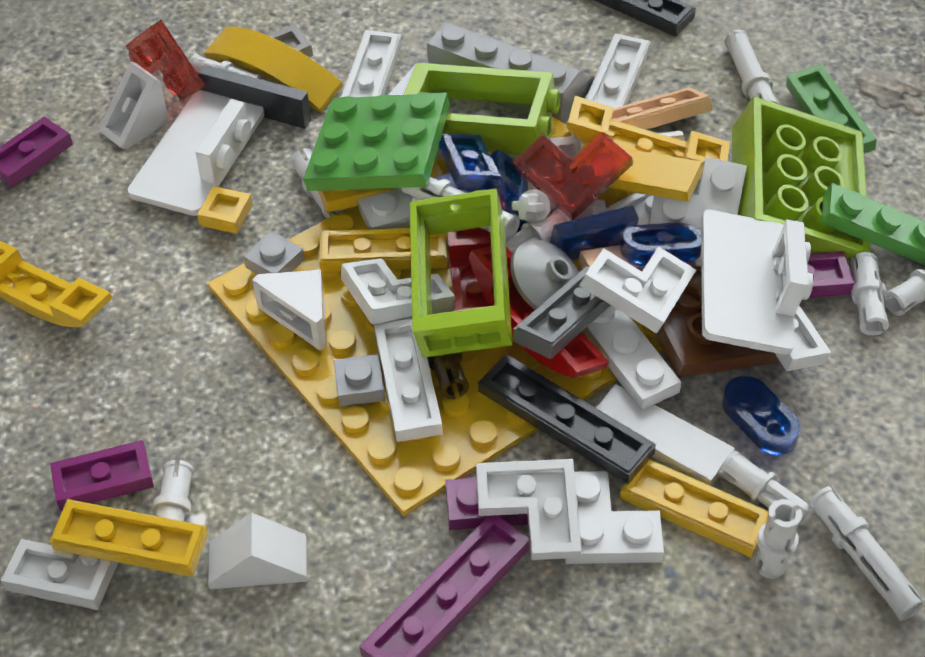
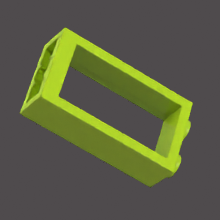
(495, 85)
(466, 328)

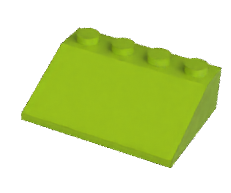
(792, 164)

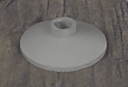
(540, 271)

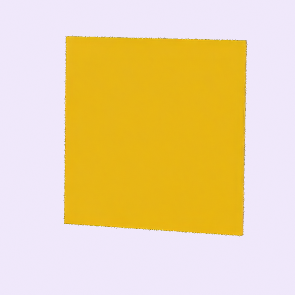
(407, 470)

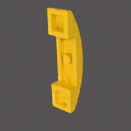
(275, 63)
(591, 118)
(47, 294)

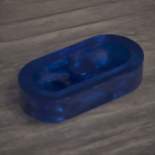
(676, 238)
(764, 416)

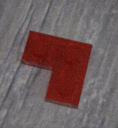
(158, 50)
(575, 181)

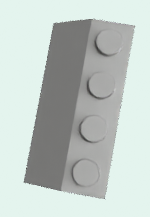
(467, 48)

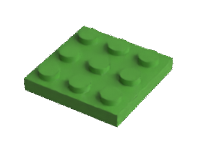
(378, 142)

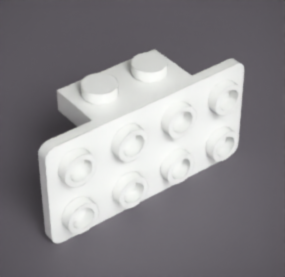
(196, 152)
(752, 280)

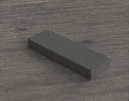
(559, 318)

